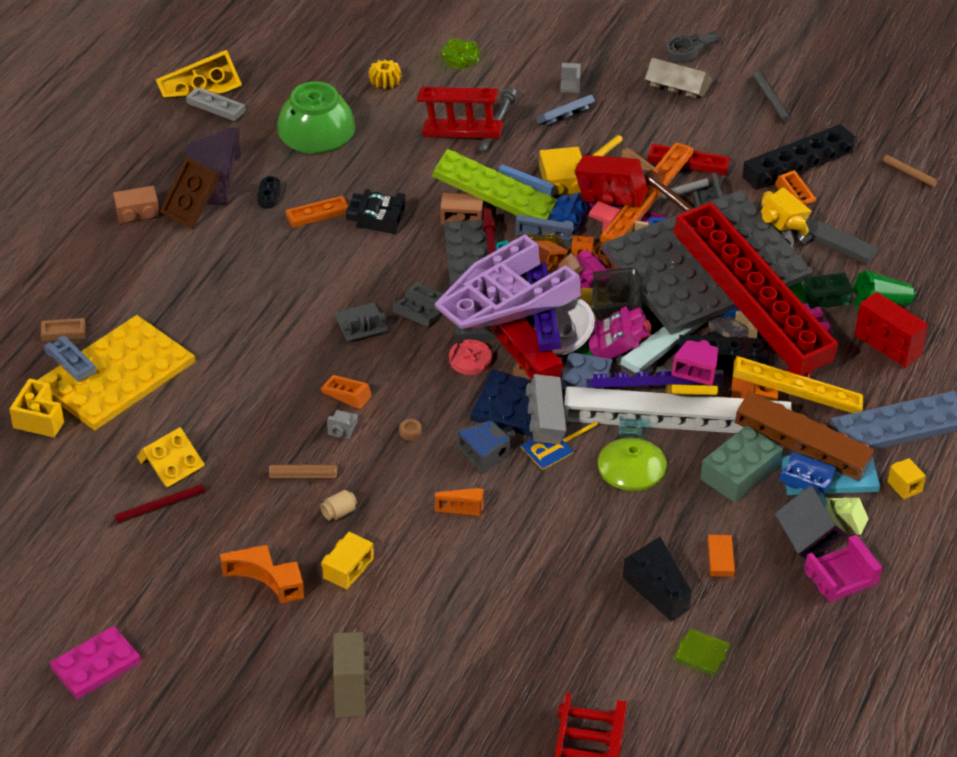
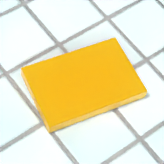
(691, 389)

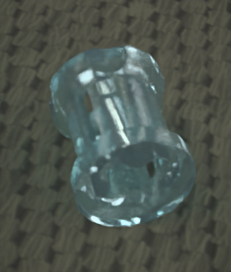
(630, 431)

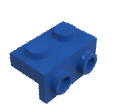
(569, 208)
(807, 471)

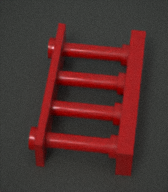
(460, 127)
(611, 738)

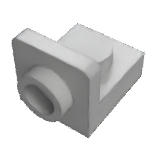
(342, 424)

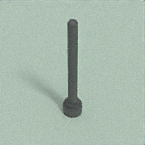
(508, 97)

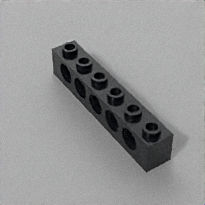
(798, 156)

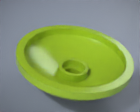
(632, 464)

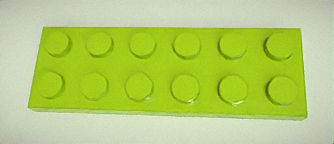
(492, 186)

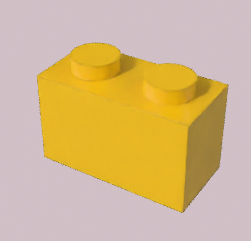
(347, 560)

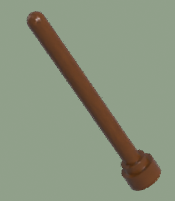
(653, 180)

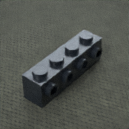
(731, 347)

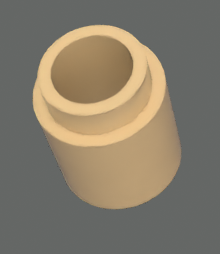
(338, 505)

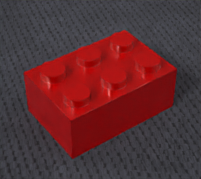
(611, 180)
(891, 329)

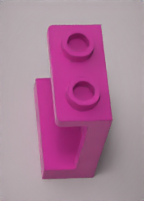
(844, 570)

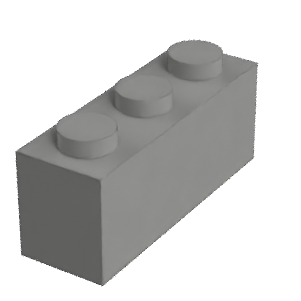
(546, 409)

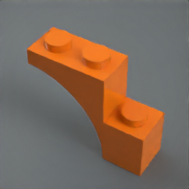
(257, 564)

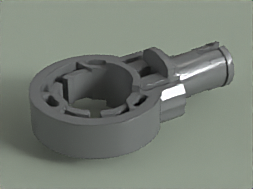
(694, 43)

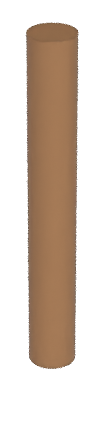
(910, 170)

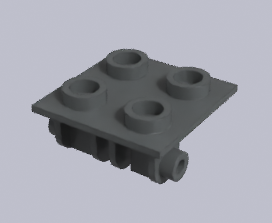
(361, 321)

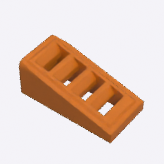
(796, 182)
(355, 392)
(466, 501)

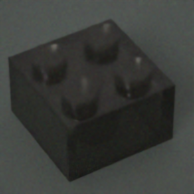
(615, 290)

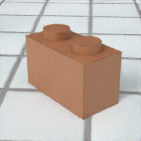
(136, 204)
(460, 207)

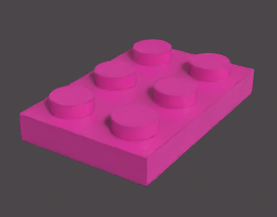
(95, 662)

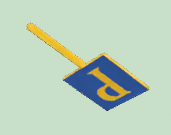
(548, 454)

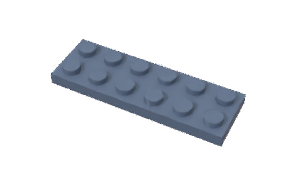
(901, 421)

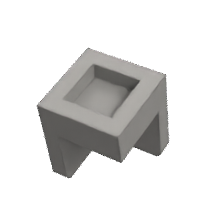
(570, 77)

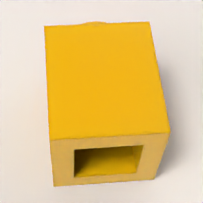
(906, 478)

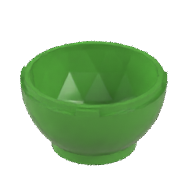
(315, 119)

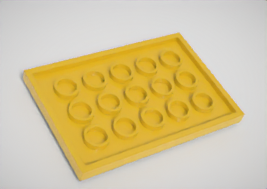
(128, 368)

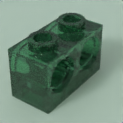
(828, 290)

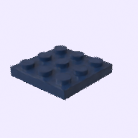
(504, 402)

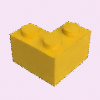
(36, 411)

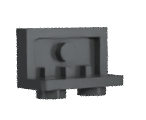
(709, 193)

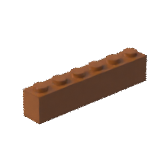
(804, 435)

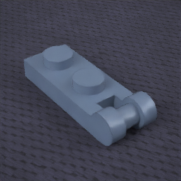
(541, 226)
(70, 358)

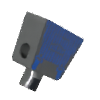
(485, 444)

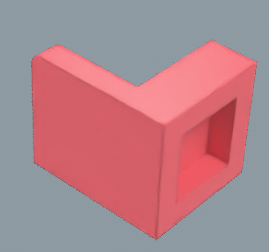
(604, 213)

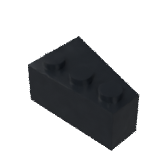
(658, 579)

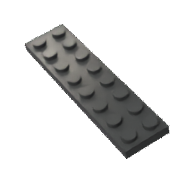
(464, 246)

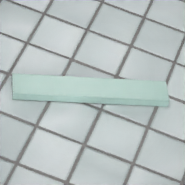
(654, 348)

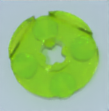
(468, 50)

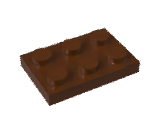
(190, 192)

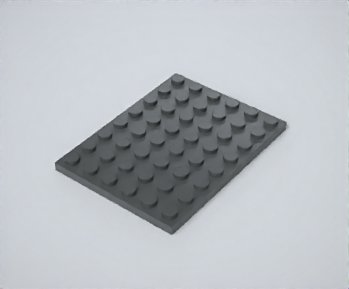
(676, 283)

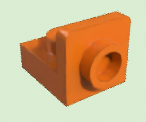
(581, 244)

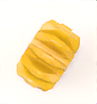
(385, 74)

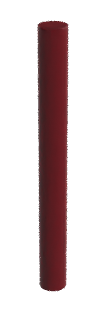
(159, 503)

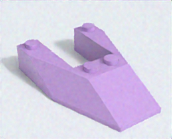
(496, 294)

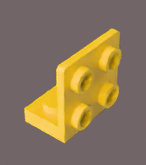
(172, 457)

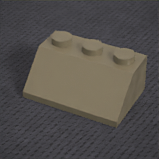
(678, 78)

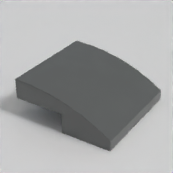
(419, 305)

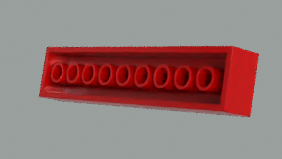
(755, 289)

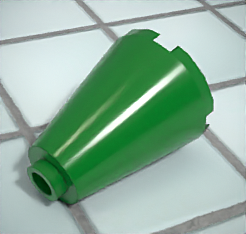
(895, 290)

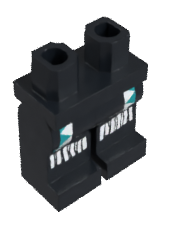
(376, 211)

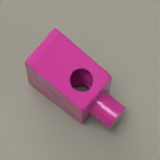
(696, 362)

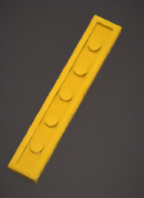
(797, 385)

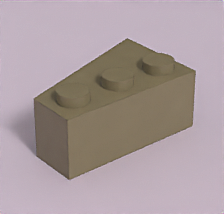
(350, 674)

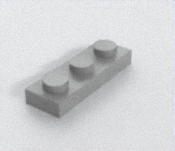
(216, 104)

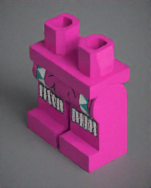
(618, 333)

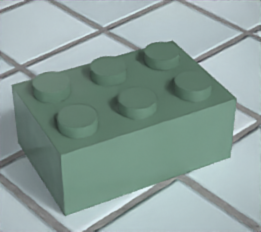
(741, 464)

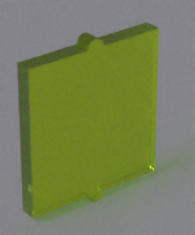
(702, 652)

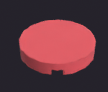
(470, 357)

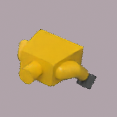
(786, 213)

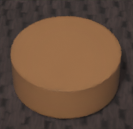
(410, 429)

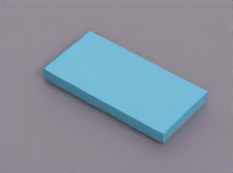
(843, 483)

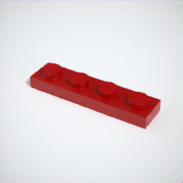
(698, 161)

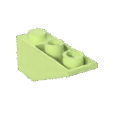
(850, 514)

